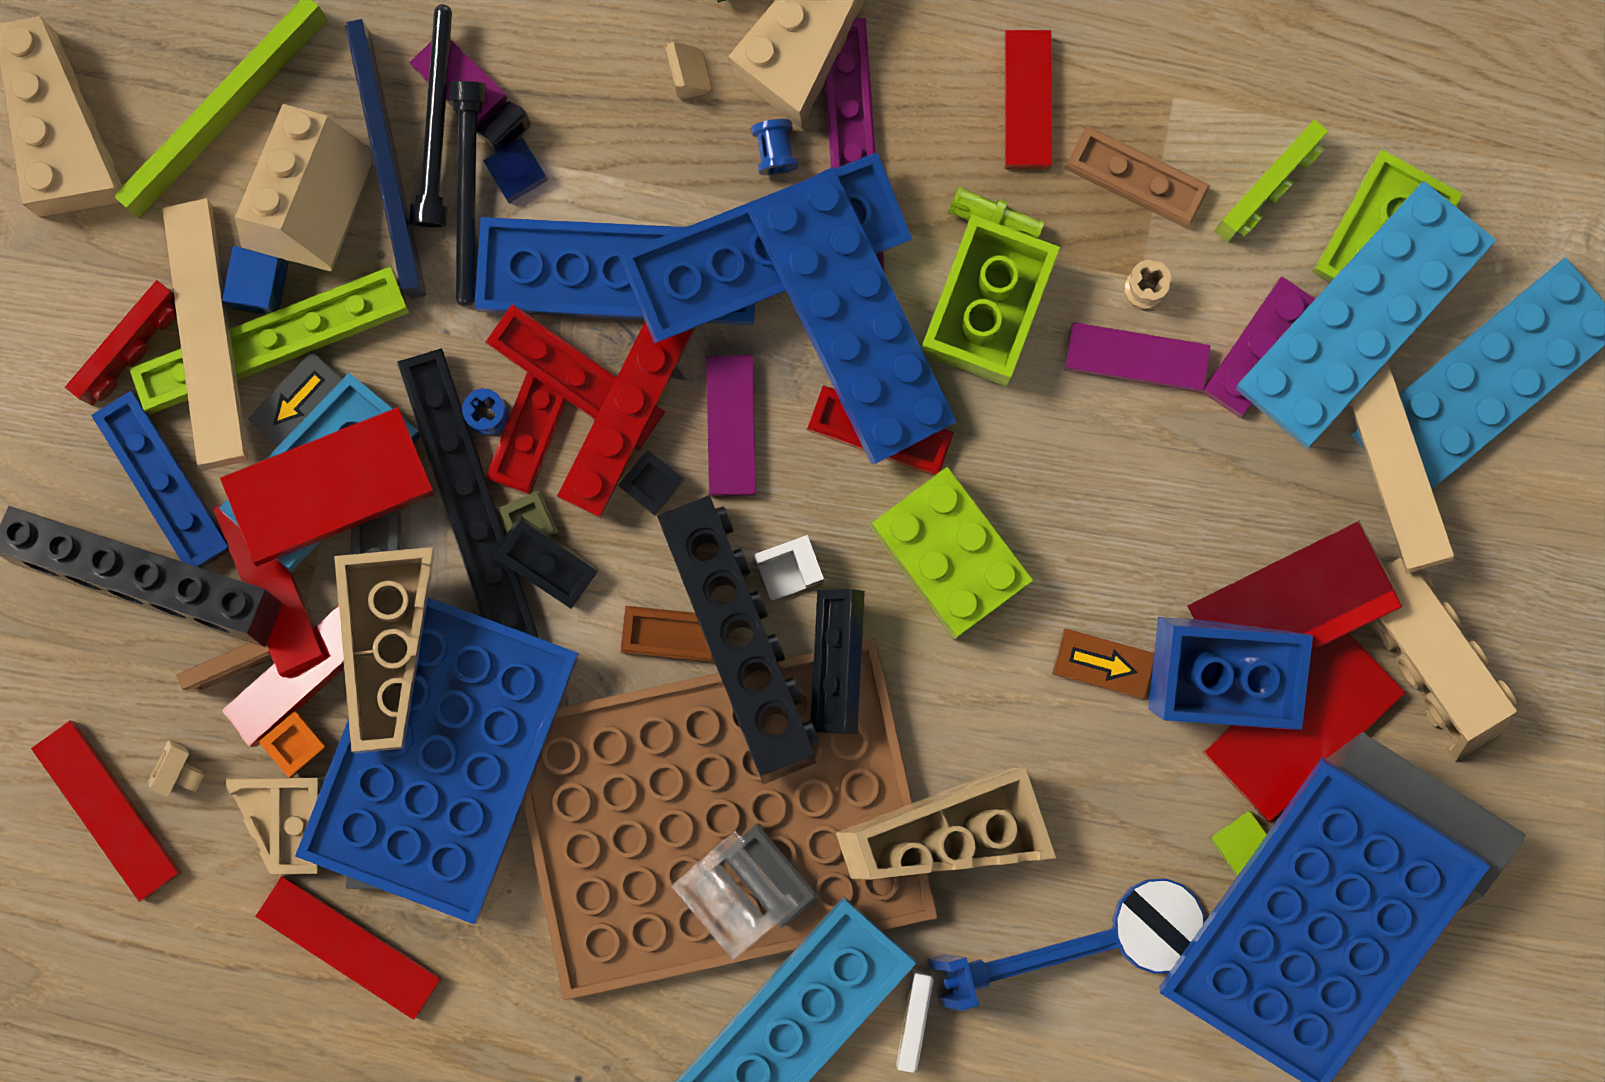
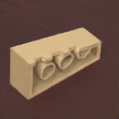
(793, 51)
(51, 127)
(381, 635)
(1444, 664)
(957, 829)

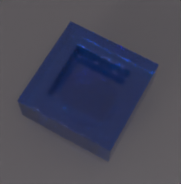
(515, 170)

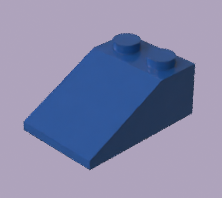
(1229, 674)

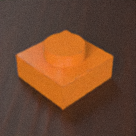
(293, 744)

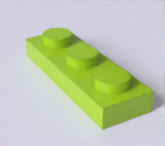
(1273, 183)

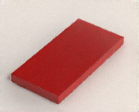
(326, 486)
(1342, 700)

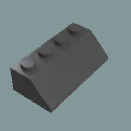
(1433, 803)

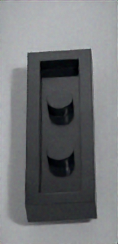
(837, 661)

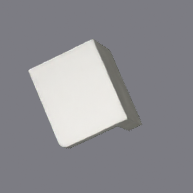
(789, 568)

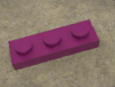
(1269, 323)

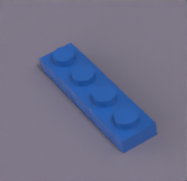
(161, 481)

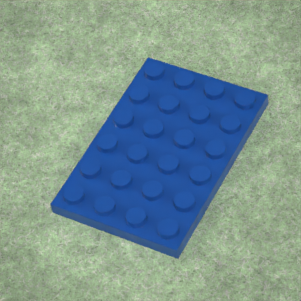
(444, 807)
(1323, 925)

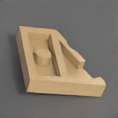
(277, 817)

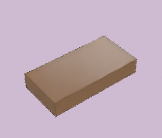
(223, 667)

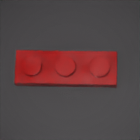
(124, 345)

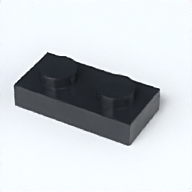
(545, 562)

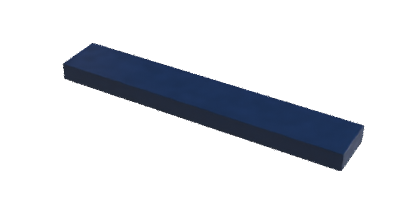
(385, 159)

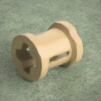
(1147, 298)

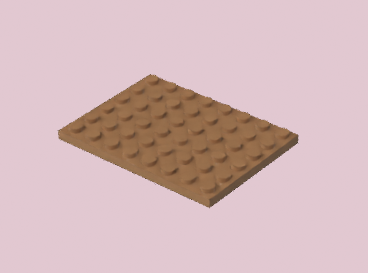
(662, 777)

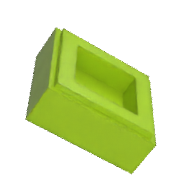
(1238, 840)

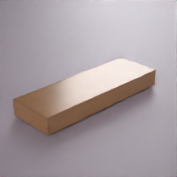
(1137, 177)

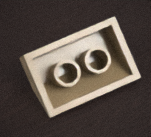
(304, 189)

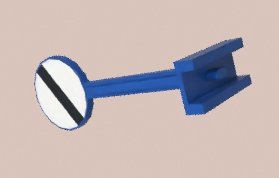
(1149, 928)

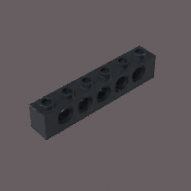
(685, 531)
(138, 576)

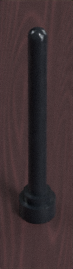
(468, 102)
(428, 207)

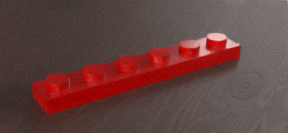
(622, 421)

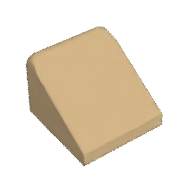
(688, 70)

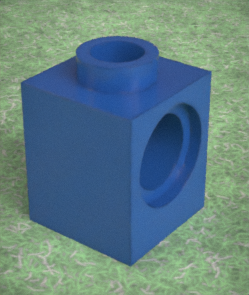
(254, 281)

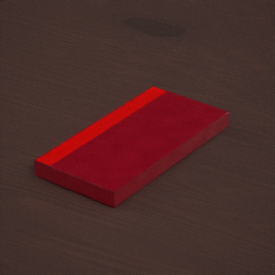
(1313, 591)

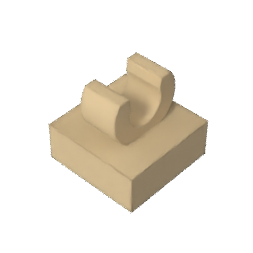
(173, 769)

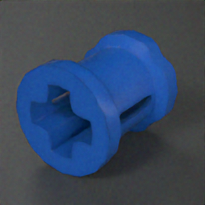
(775, 146)
(488, 399)

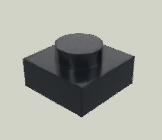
(651, 482)

